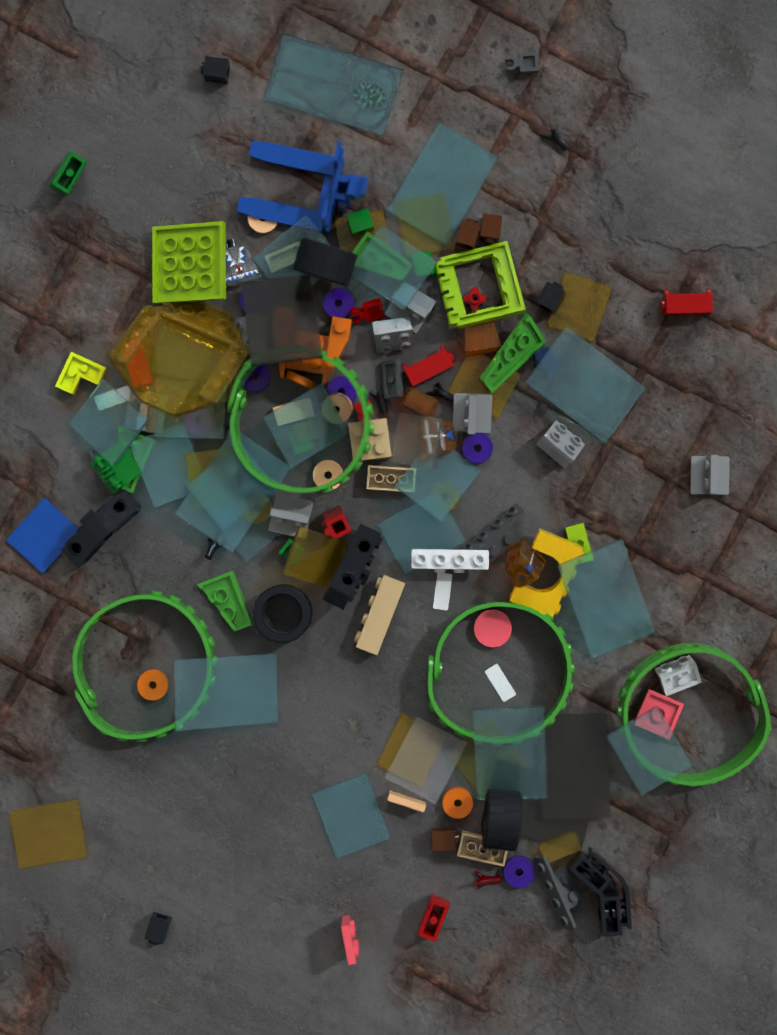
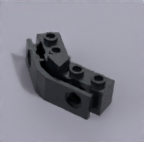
(99, 527)
(352, 569)
(607, 895)

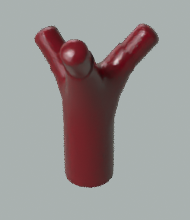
(484, 880)

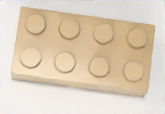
(384, 477)
(471, 848)

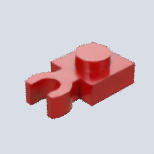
(371, 310)

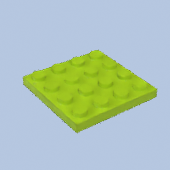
(189, 262)

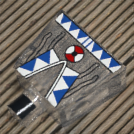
(239, 264)

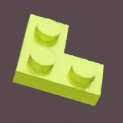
(76, 369)

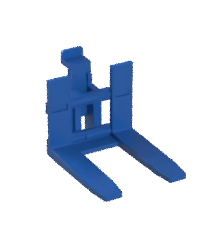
(312, 162)

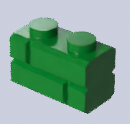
(67, 173)

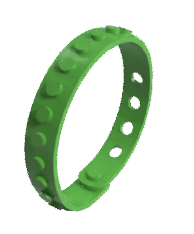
(238, 402)
(436, 666)
(754, 694)
(86, 695)

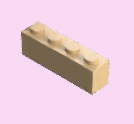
(380, 614)

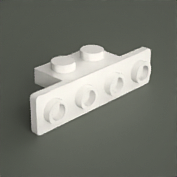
(450, 559)

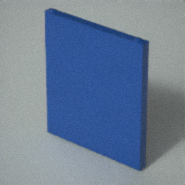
(42, 535)

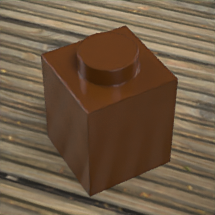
(490, 228)
(467, 234)
(444, 839)

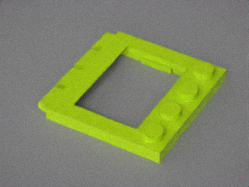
(505, 276)

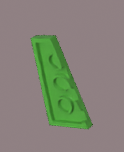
(513, 354)

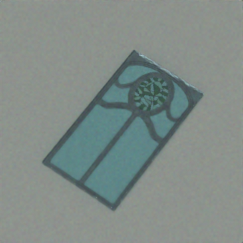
(333, 84)

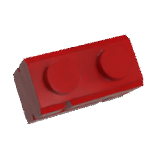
(433, 917)

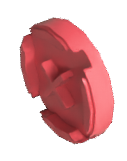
(492, 628)

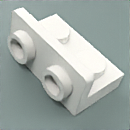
(678, 675)

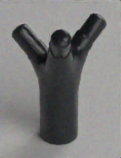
(555, 136)
(440, 392)
(379, 396)
(213, 546)

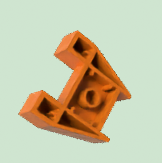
(333, 345)

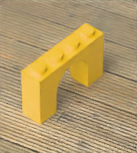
(547, 599)

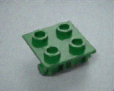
(119, 475)

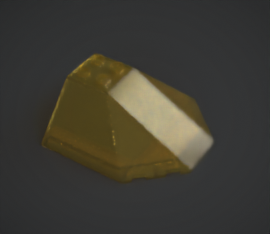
(179, 356)

